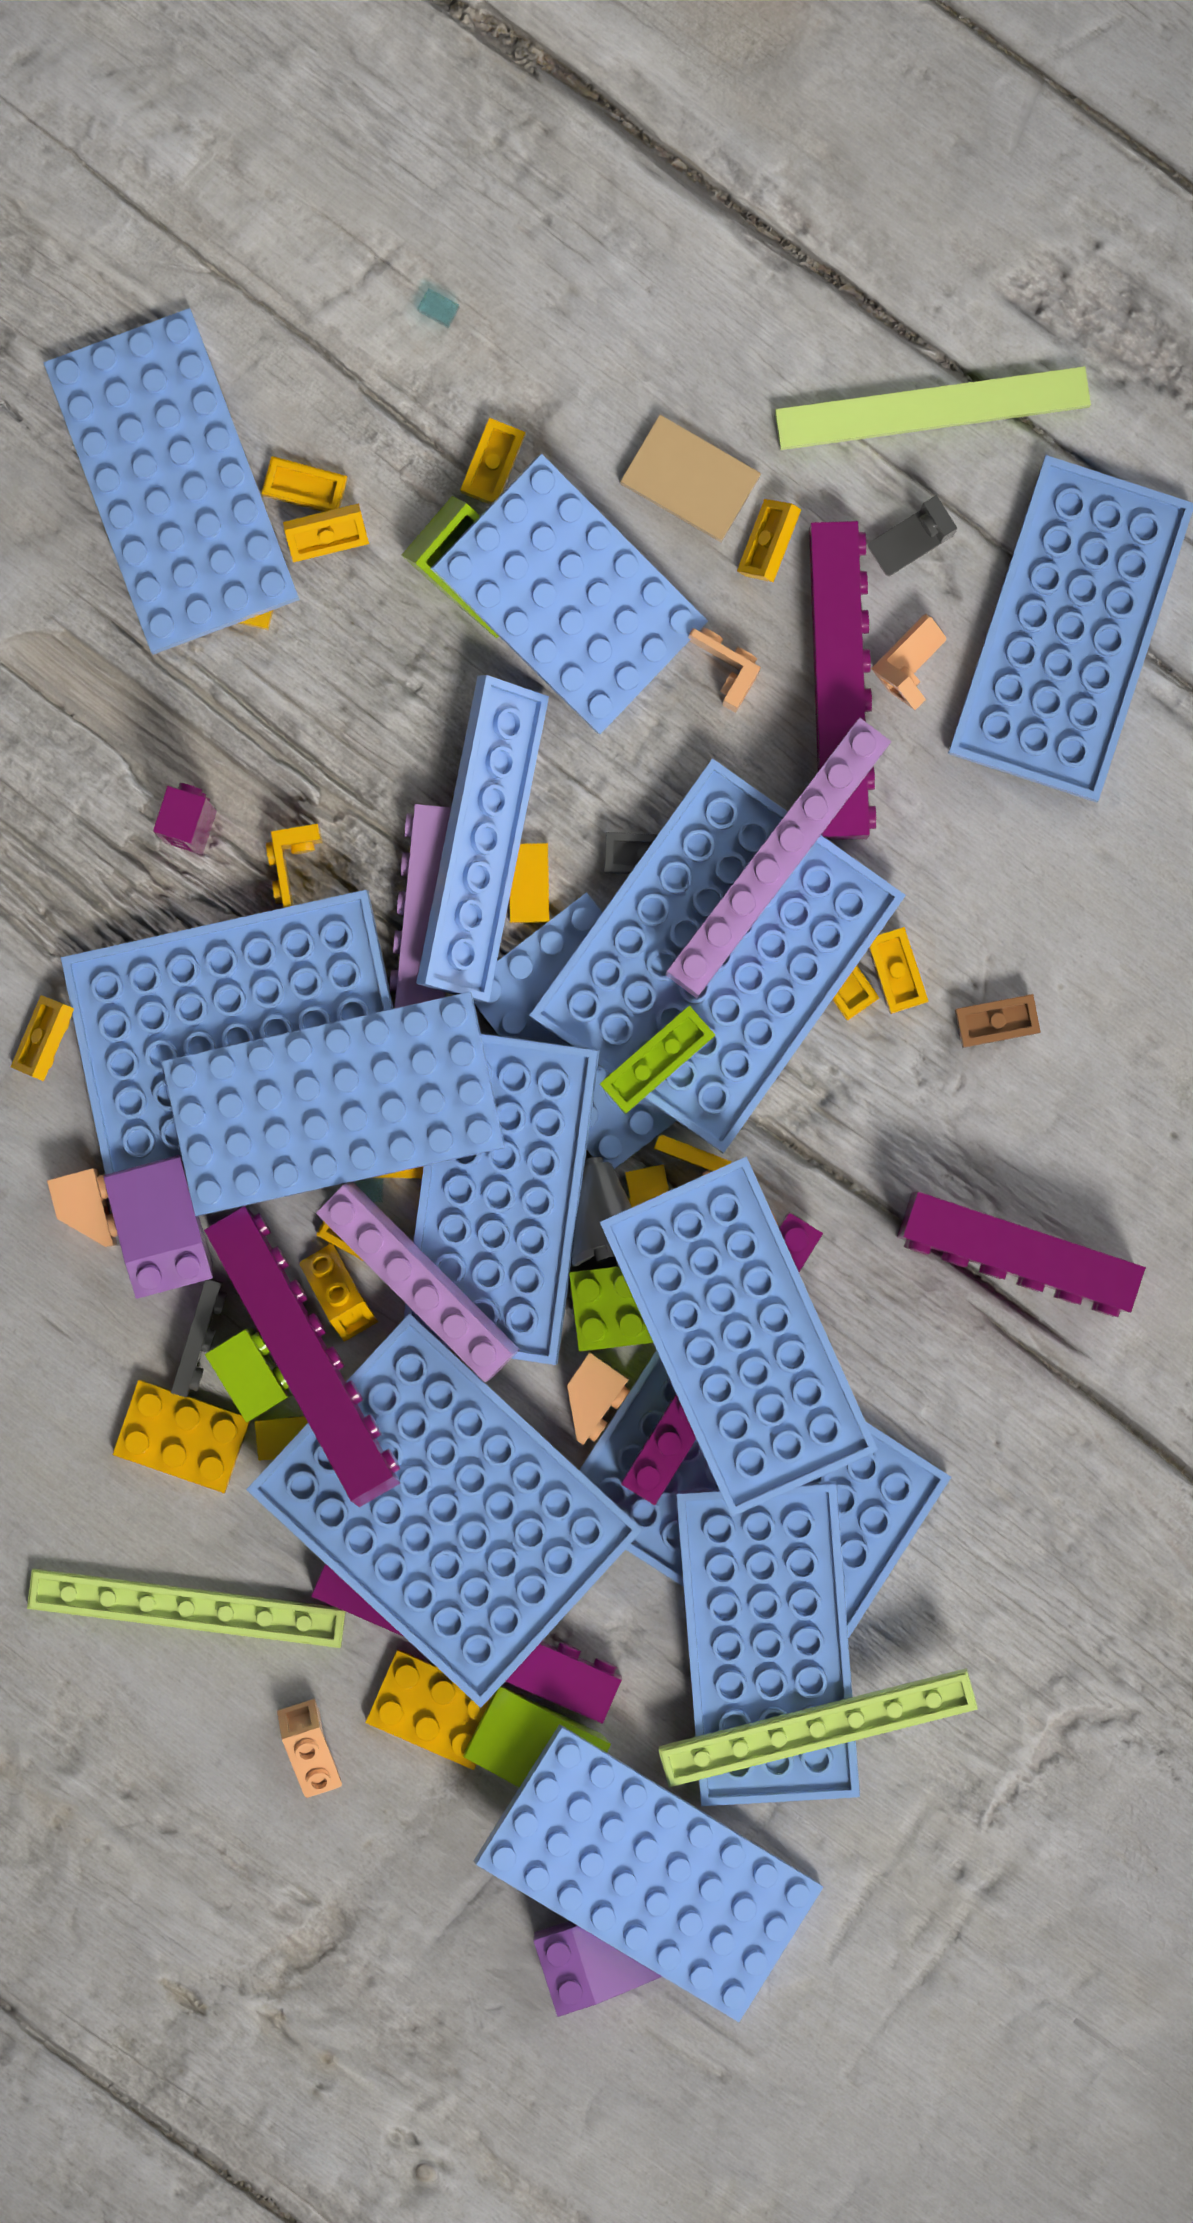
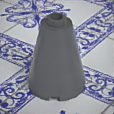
(599, 1199)

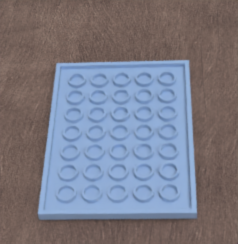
(765, 992)
(209, 993)
(878, 1496)
(478, 1537)

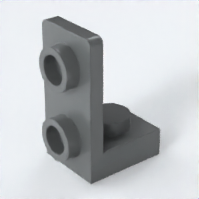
(913, 537)

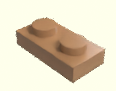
(997, 1021)

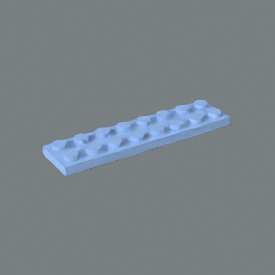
(482, 838)

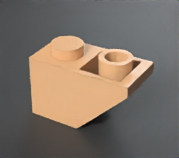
(82, 1204)
(591, 1393)

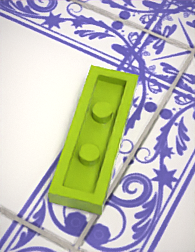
(657, 1059)

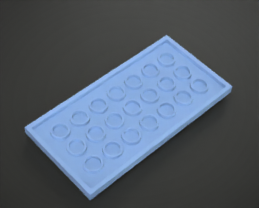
(171, 481)
(1071, 628)
(333, 1104)
(509, 1215)
(739, 1336)
(767, 1632)
(648, 1873)

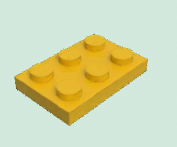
(181, 1436)
(426, 1708)

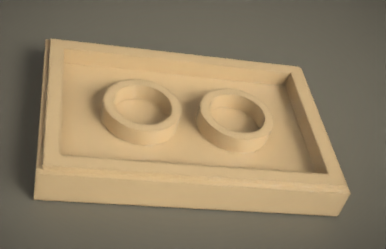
(690, 478)

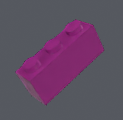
(185, 818)

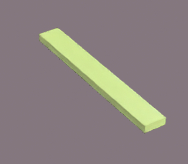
(932, 408)
(186, 1608)
(818, 1727)

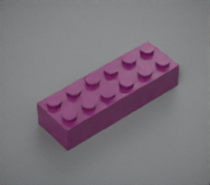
(1020, 1252)

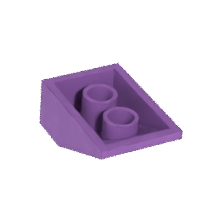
(158, 1227)
(585, 1968)

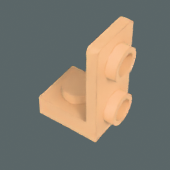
(909, 653)
(736, 685)
(308, 1748)

